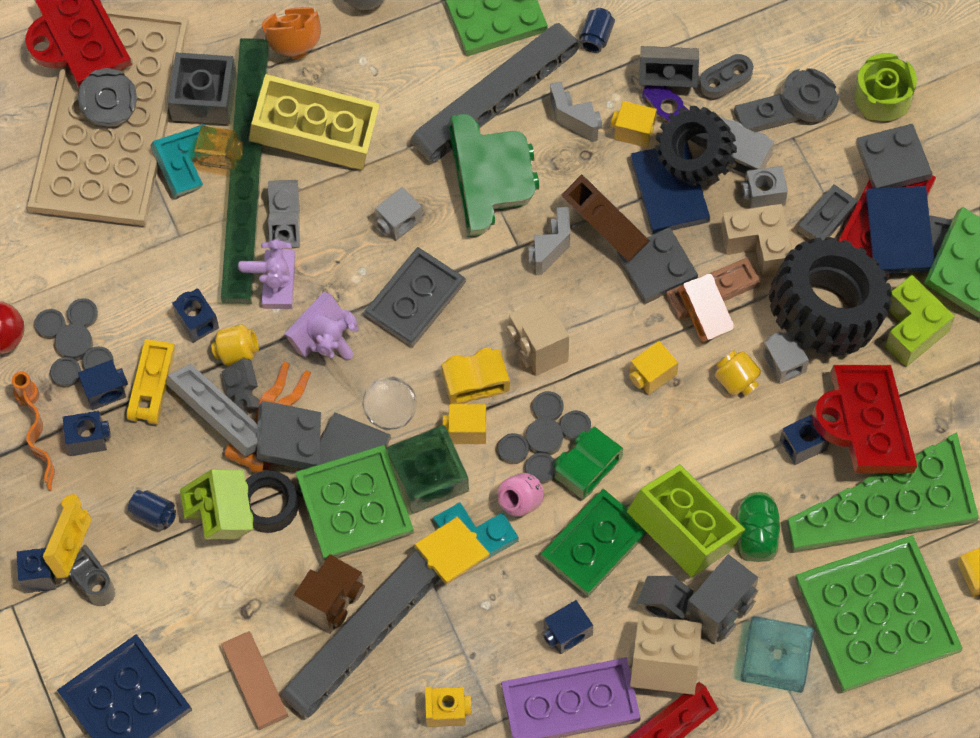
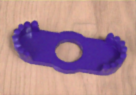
(657, 95)

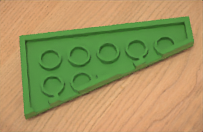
(893, 503)

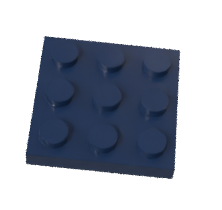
(125, 695)

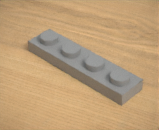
(215, 408)

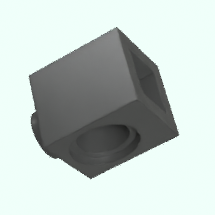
(664, 597)

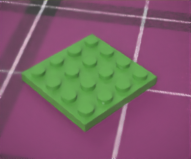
(878, 613)

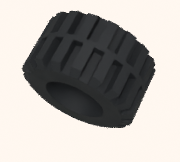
(680, 130)

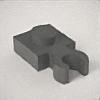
(240, 382)

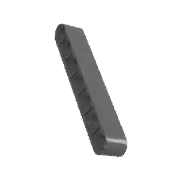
(498, 89)
(360, 636)

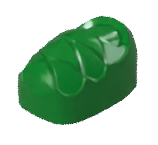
(761, 521)

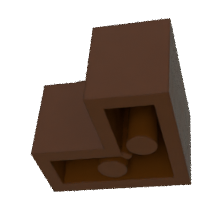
(327, 593)

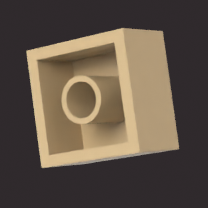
(666, 654)

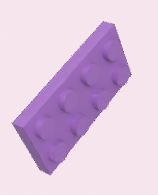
(571, 700)

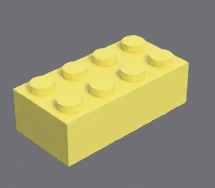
(313, 122)

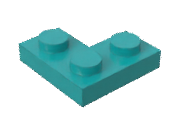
(175, 160)
(493, 534)

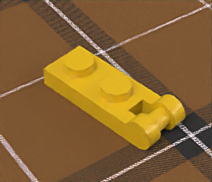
(151, 381)
(67, 536)

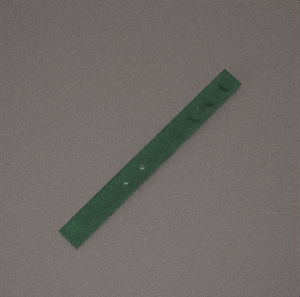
(246, 176)

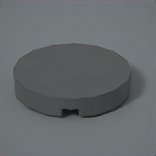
(809, 95)
(107, 97)

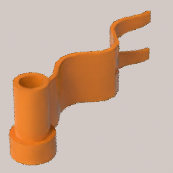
(27, 394)
(270, 396)

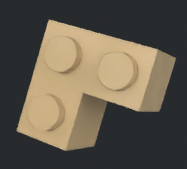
(760, 231)
(540, 337)

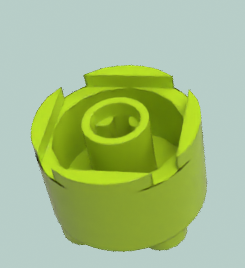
(885, 87)

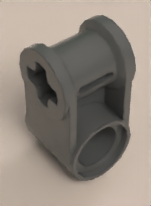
(87, 573)

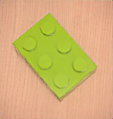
(685, 520)

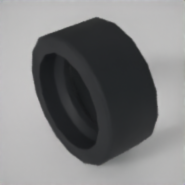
(284, 518)

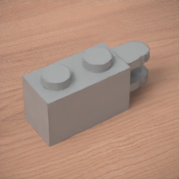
(752, 148)

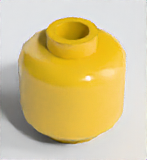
(234, 344)
(738, 373)

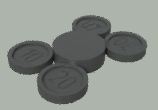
(72, 340)
(543, 436)

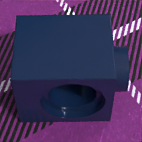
(198, 325)
(103, 384)
(76, 424)
(798, 448)
(33, 571)
(567, 627)

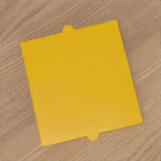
(451, 550)

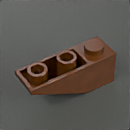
(605, 218)

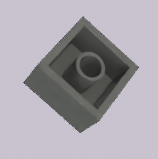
(202, 88)
(722, 599)

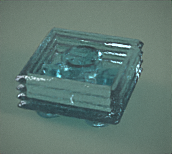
(759, 661)

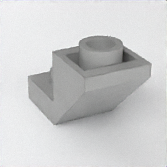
(578, 117)
(284, 211)
(551, 246)

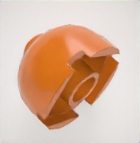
(294, 32)

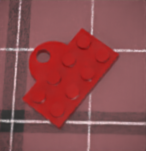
(77, 36)
(867, 419)

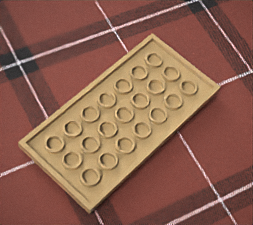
(110, 170)

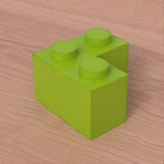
(921, 321)
(221, 503)

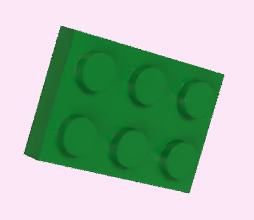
(594, 543)

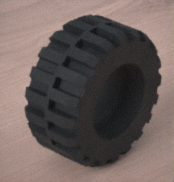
(817, 322)

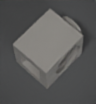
(773, 179)
(398, 214)
(784, 357)

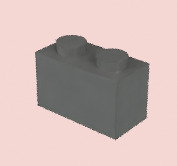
(669, 66)

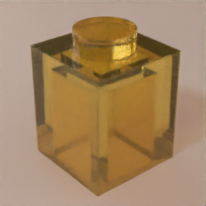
(218, 148)

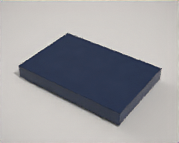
(665, 197)
(900, 229)

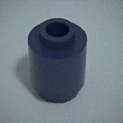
(596, 30)
(152, 509)

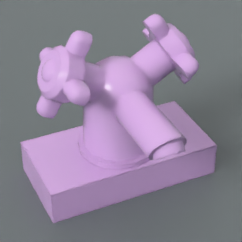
(277, 276)
(321, 329)

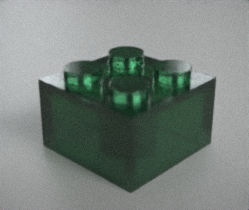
(428, 469)

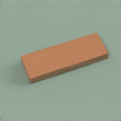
(730, 281)
(254, 680)

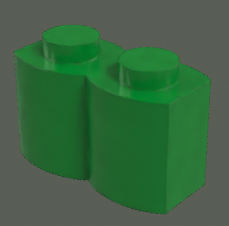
(588, 462)

